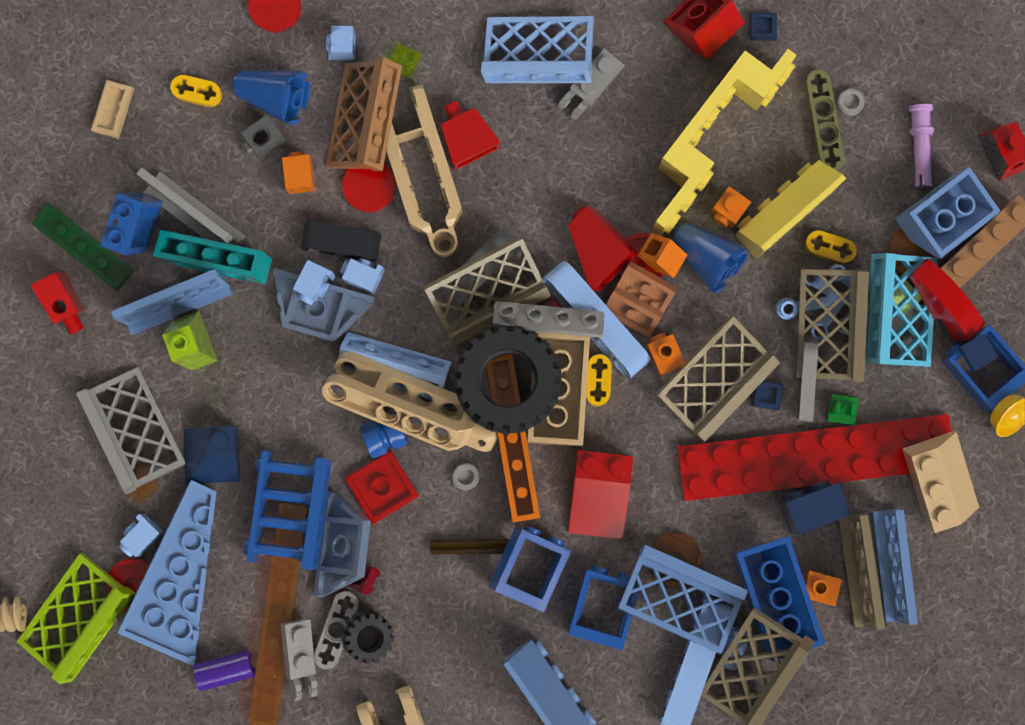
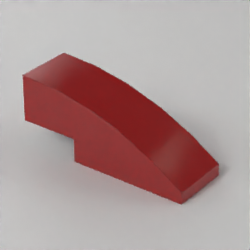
(947, 301)

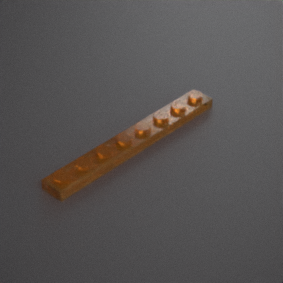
(278, 610)

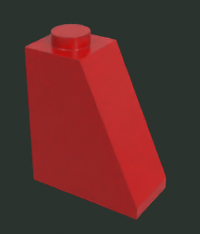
(599, 247)

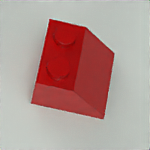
(704, 24)

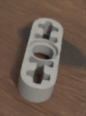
(808, 382)
(322, 647)

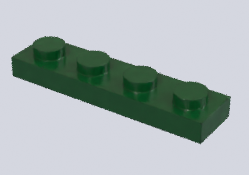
(82, 247)

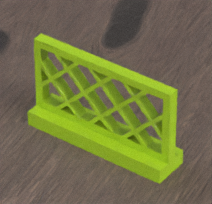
(88, 636)

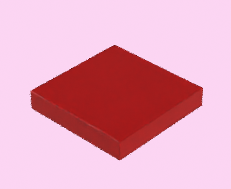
(381, 487)

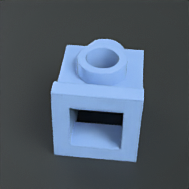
(341, 43)
(362, 274)
(312, 282)
(140, 536)

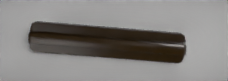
(468, 546)

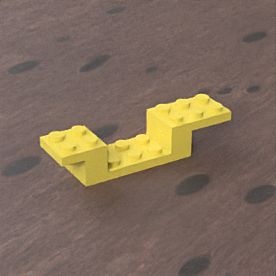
(689, 167)

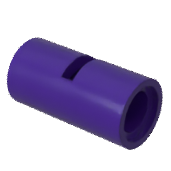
(224, 670)

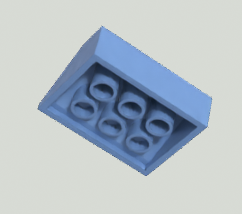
(544, 687)

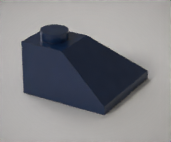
(212, 454)

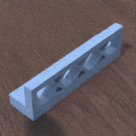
(408, 361)

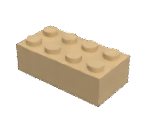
(567, 419)

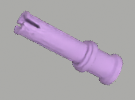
(921, 131)

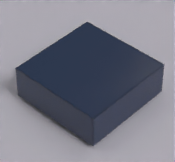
(763, 26)
(978, 352)
(768, 396)

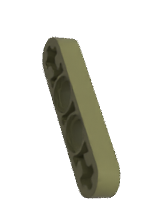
(828, 121)

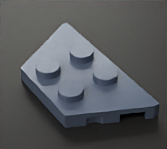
(327, 317)
(341, 547)

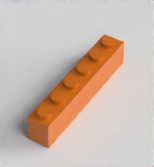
(513, 445)

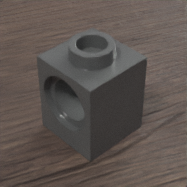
(262, 126)

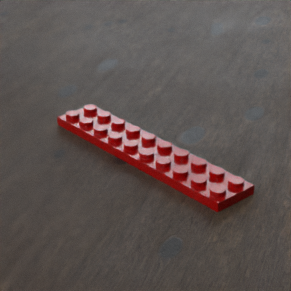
(803, 457)

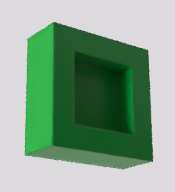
(842, 409)

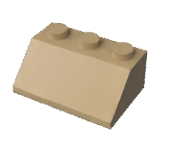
(941, 481)

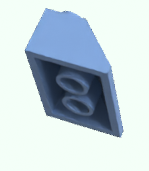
(948, 214)

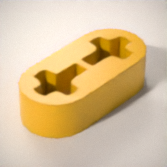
(196, 84)
(832, 241)
(605, 380)

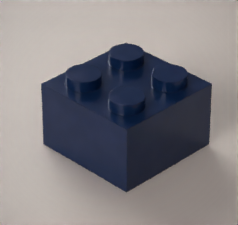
(814, 508)

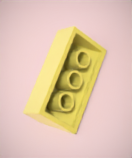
(788, 208)

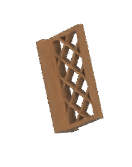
(375, 117)

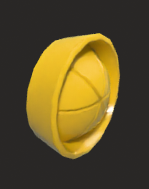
(1008, 415)

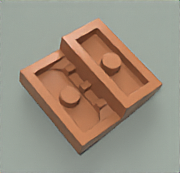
(640, 299)

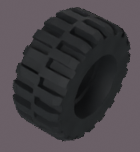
(508, 341)

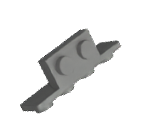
(549, 319)

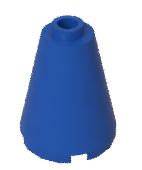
(274, 92)
(709, 254)

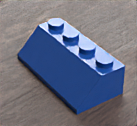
(777, 590)

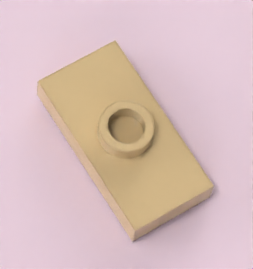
(112, 109)

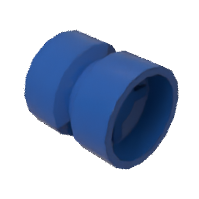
(381, 437)

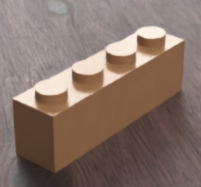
(986, 242)

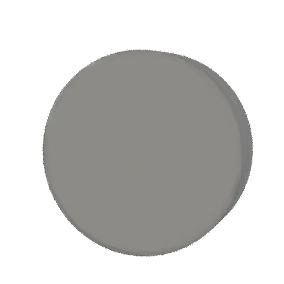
(850, 102)
(465, 476)

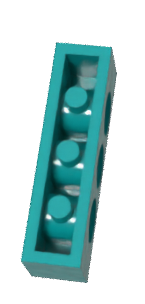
(208, 255)

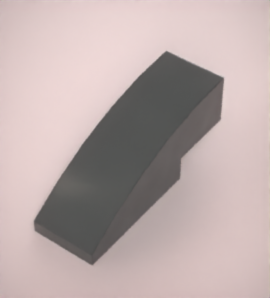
(499, 239)

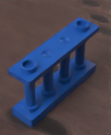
(310, 526)

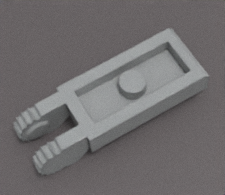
(604, 70)
(299, 657)

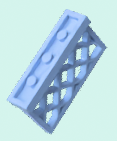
(543, 70)

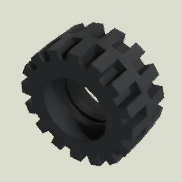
(382, 644)

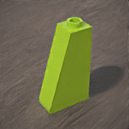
(189, 342)

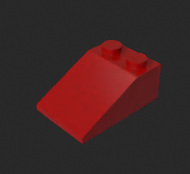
(600, 494)

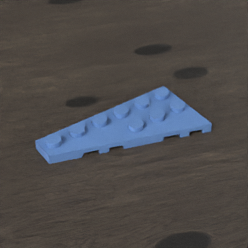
(172, 590)

